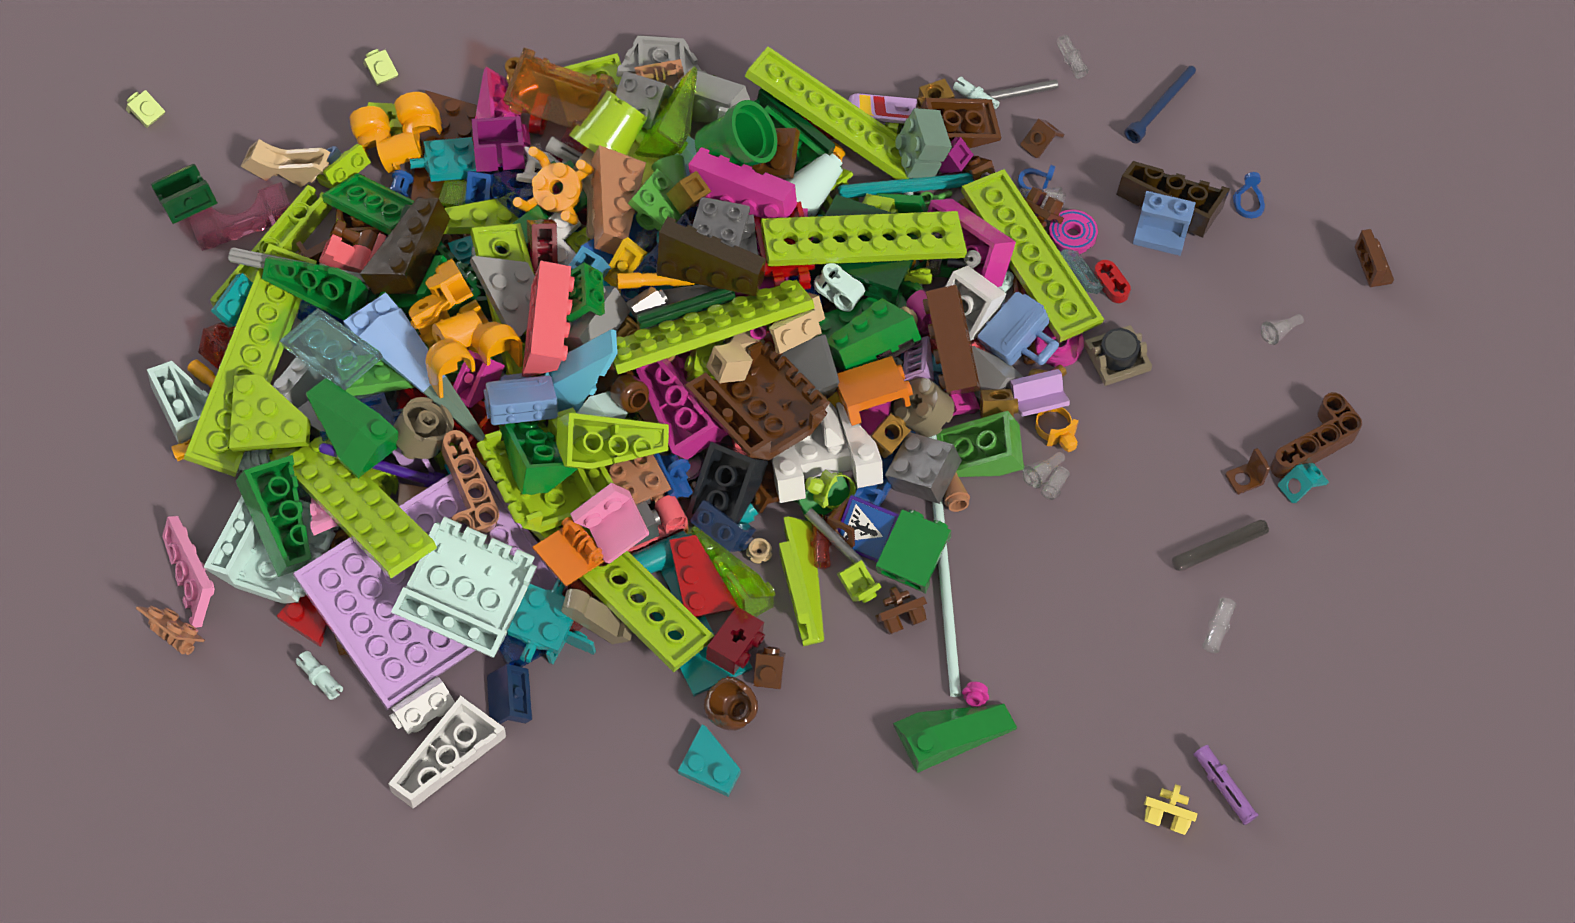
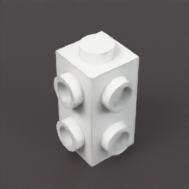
(422, 706)

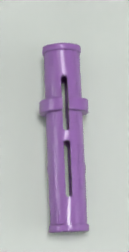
(1245, 811)

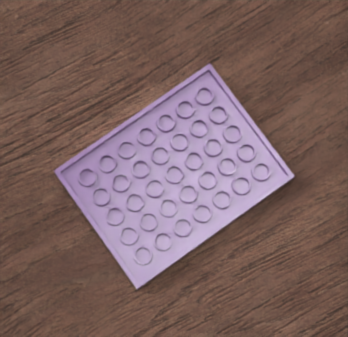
(359, 596)

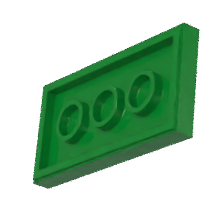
(368, 202)

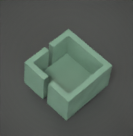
(923, 143)

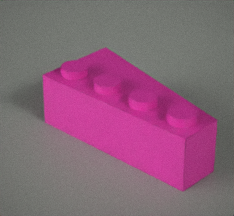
(731, 183)
(689, 423)

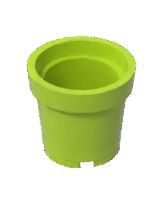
(611, 125)

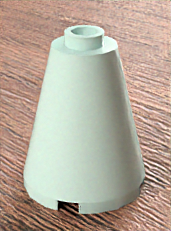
(816, 181)

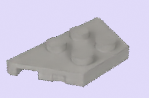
(654, 50)
(507, 288)

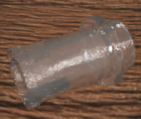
(1052, 487)

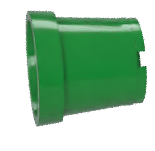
(742, 134)

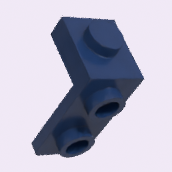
(721, 528)

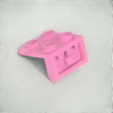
(612, 521)

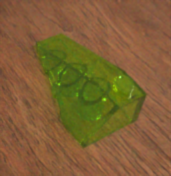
(742, 582)

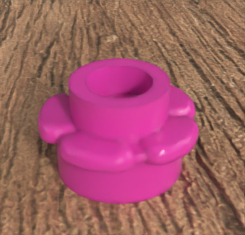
(975, 693)

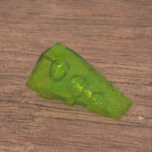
(673, 122)

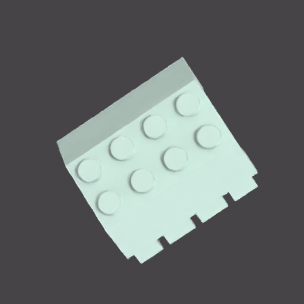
(245, 564)
(466, 587)

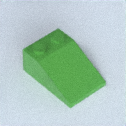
(986, 445)

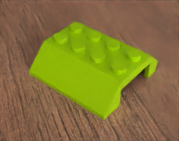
(541, 510)

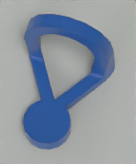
(1035, 171)
(1251, 180)

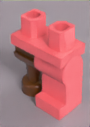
(348, 257)

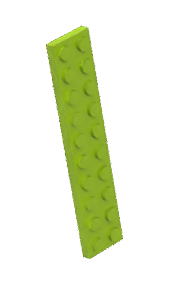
(252, 350)

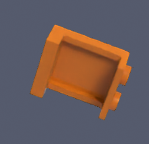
(872, 386)

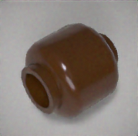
(629, 393)

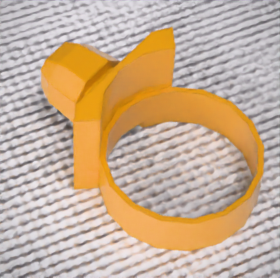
(1063, 436)

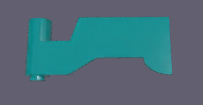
(697, 671)

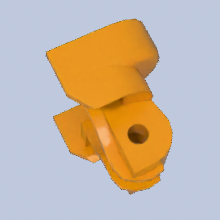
(416, 115)
(447, 290)
(464, 331)

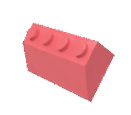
(547, 319)

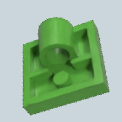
(653, 203)

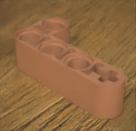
(469, 481)

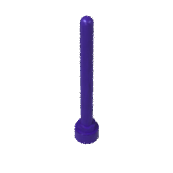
(426, 479)

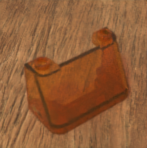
(554, 91)

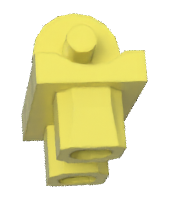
(1156, 808)

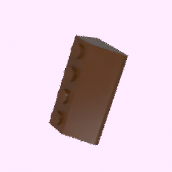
(952, 340)

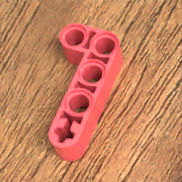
(672, 521)

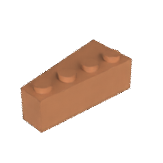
(614, 184)

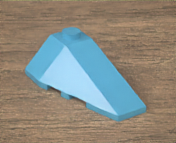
(579, 373)

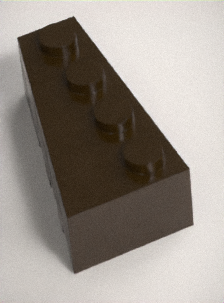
(1142, 178)
(408, 249)
(707, 260)

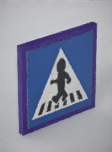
(871, 526)

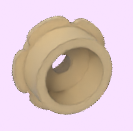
(759, 544)

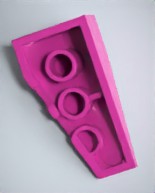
(492, 103)

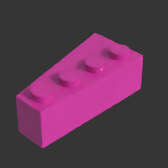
(982, 237)

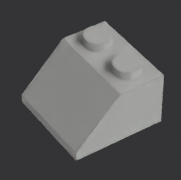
(297, 381)

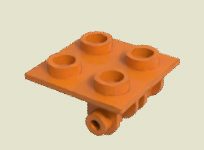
(569, 552)

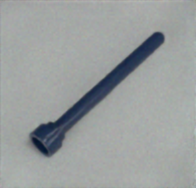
(1137, 130)

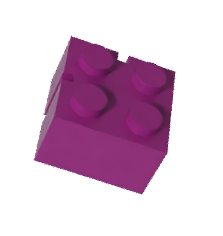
(498, 143)

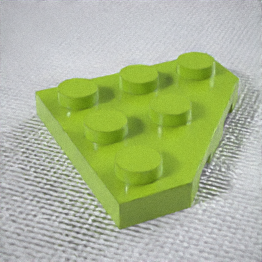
(264, 417)

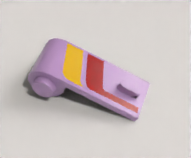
(884, 107)

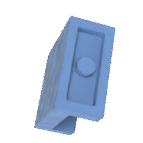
(1163, 223)

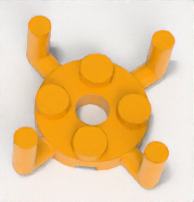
(544, 183)

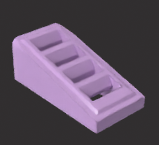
(926, 361)

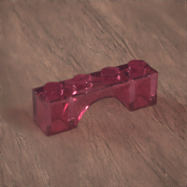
(216, 228)

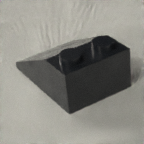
(727, 481)

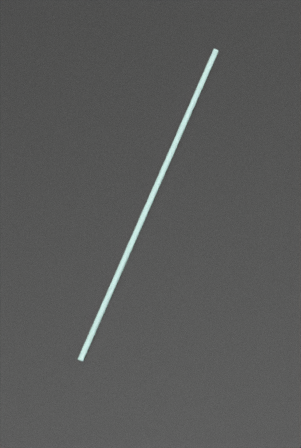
(946, 597)

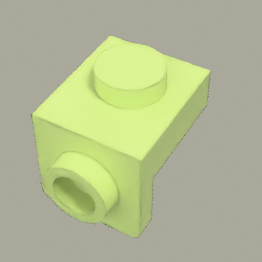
(380, 66)
(144, 108)

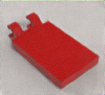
(780, 272)

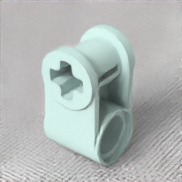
(840, 289)

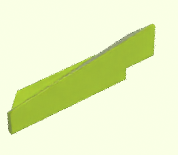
(802, 579)

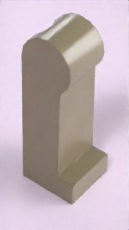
(595, 617)

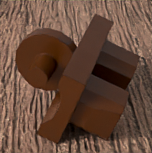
(1049, 211)
(913, 608)

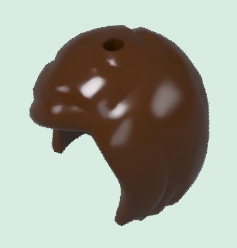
(730, 704)

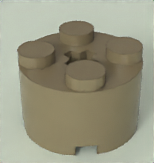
(928, 410)
(422, 428)

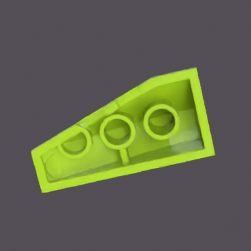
(603, 441)

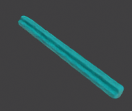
(905, 185)

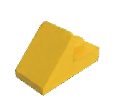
(625, 260)

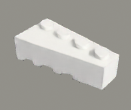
(449, 748)

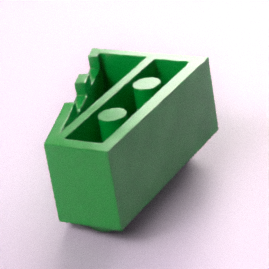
(870, 334)

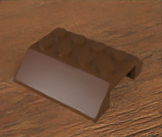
(767, 408)

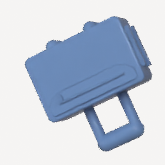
(1016, 328)
(520, 399)

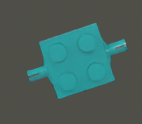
(447, 159)
(541, 621)

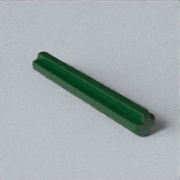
(684, 307)

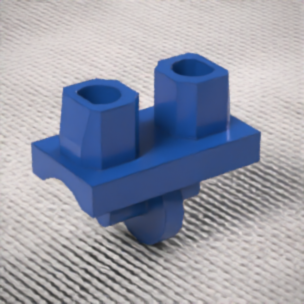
(675, 473)

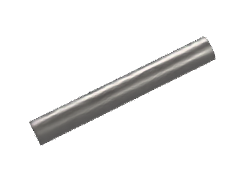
(1024, 90)
(833, 537)

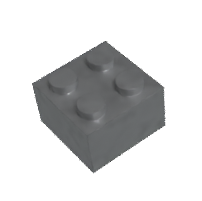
(923, 467)

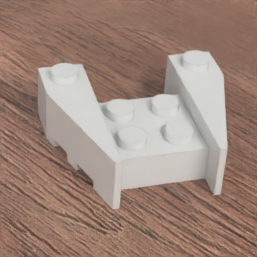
(812, 457)

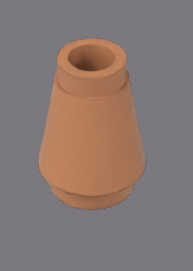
(956, 495)

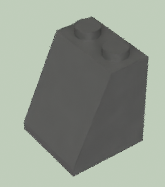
(815, 363)

